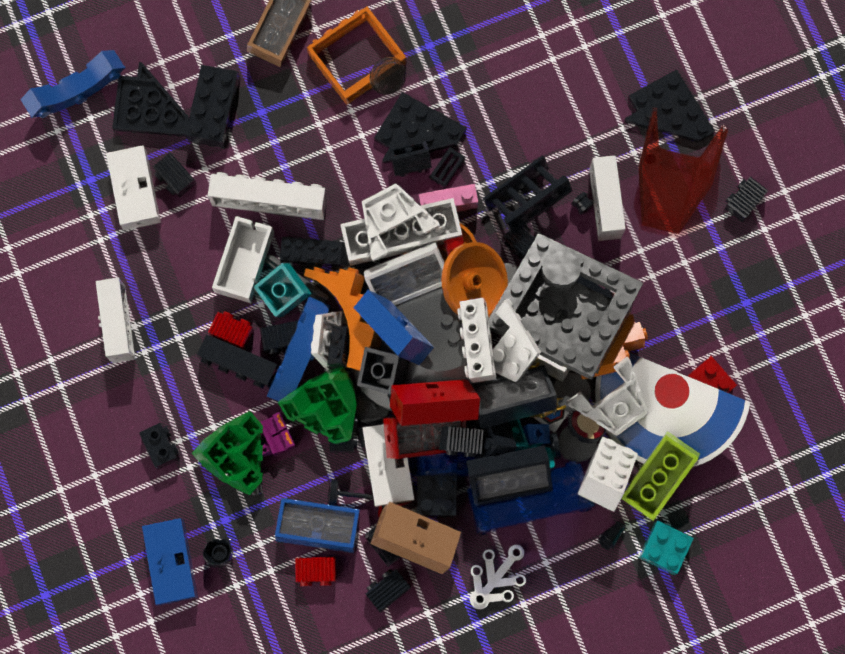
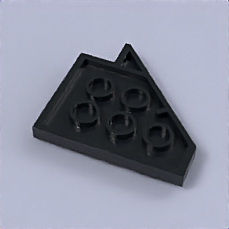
(147, 107)
(676, 109)
(414, 123)

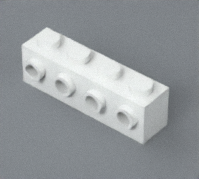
(477, 340)

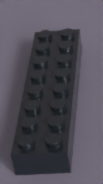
(317, 253)

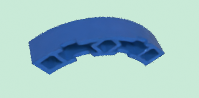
(75, 87)
(298, 351)

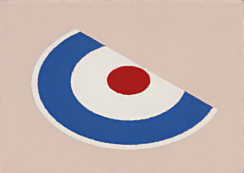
(677, 404)

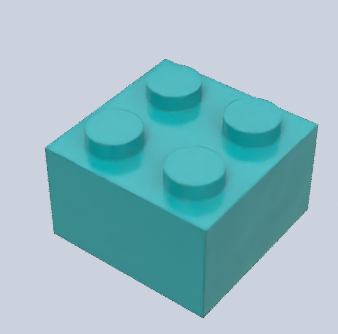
(282, 290)
(666, 547)

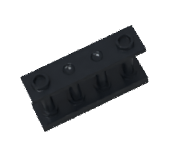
(534, 207)

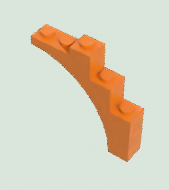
(347, 288)

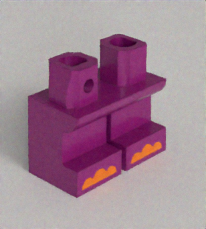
(277, 436)

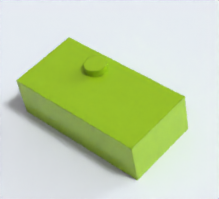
(660, 475)

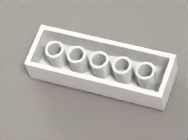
(267, 196)
(404, 237)

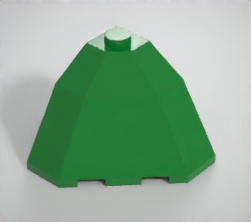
(324, 405)
(234, 453)

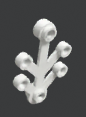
(494, 579)

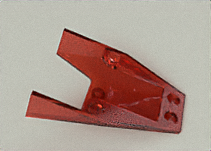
(673, 181)

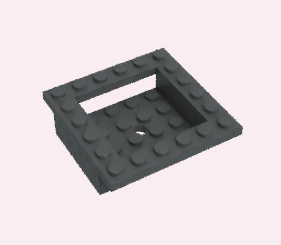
(592, 320)

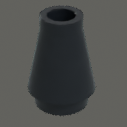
(610, 537)

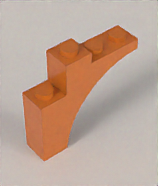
(629, 339)

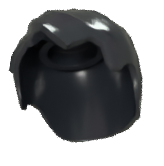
(218, 552)

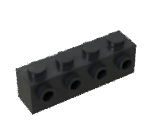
(237, 361)

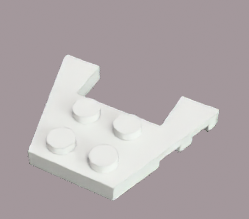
(389, 210)
(322, 334)
(516, 348)
(620, 407)

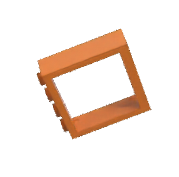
(335, 34)

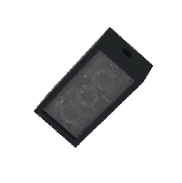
(509, 400)
(509, 475)

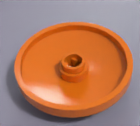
(473, 273)

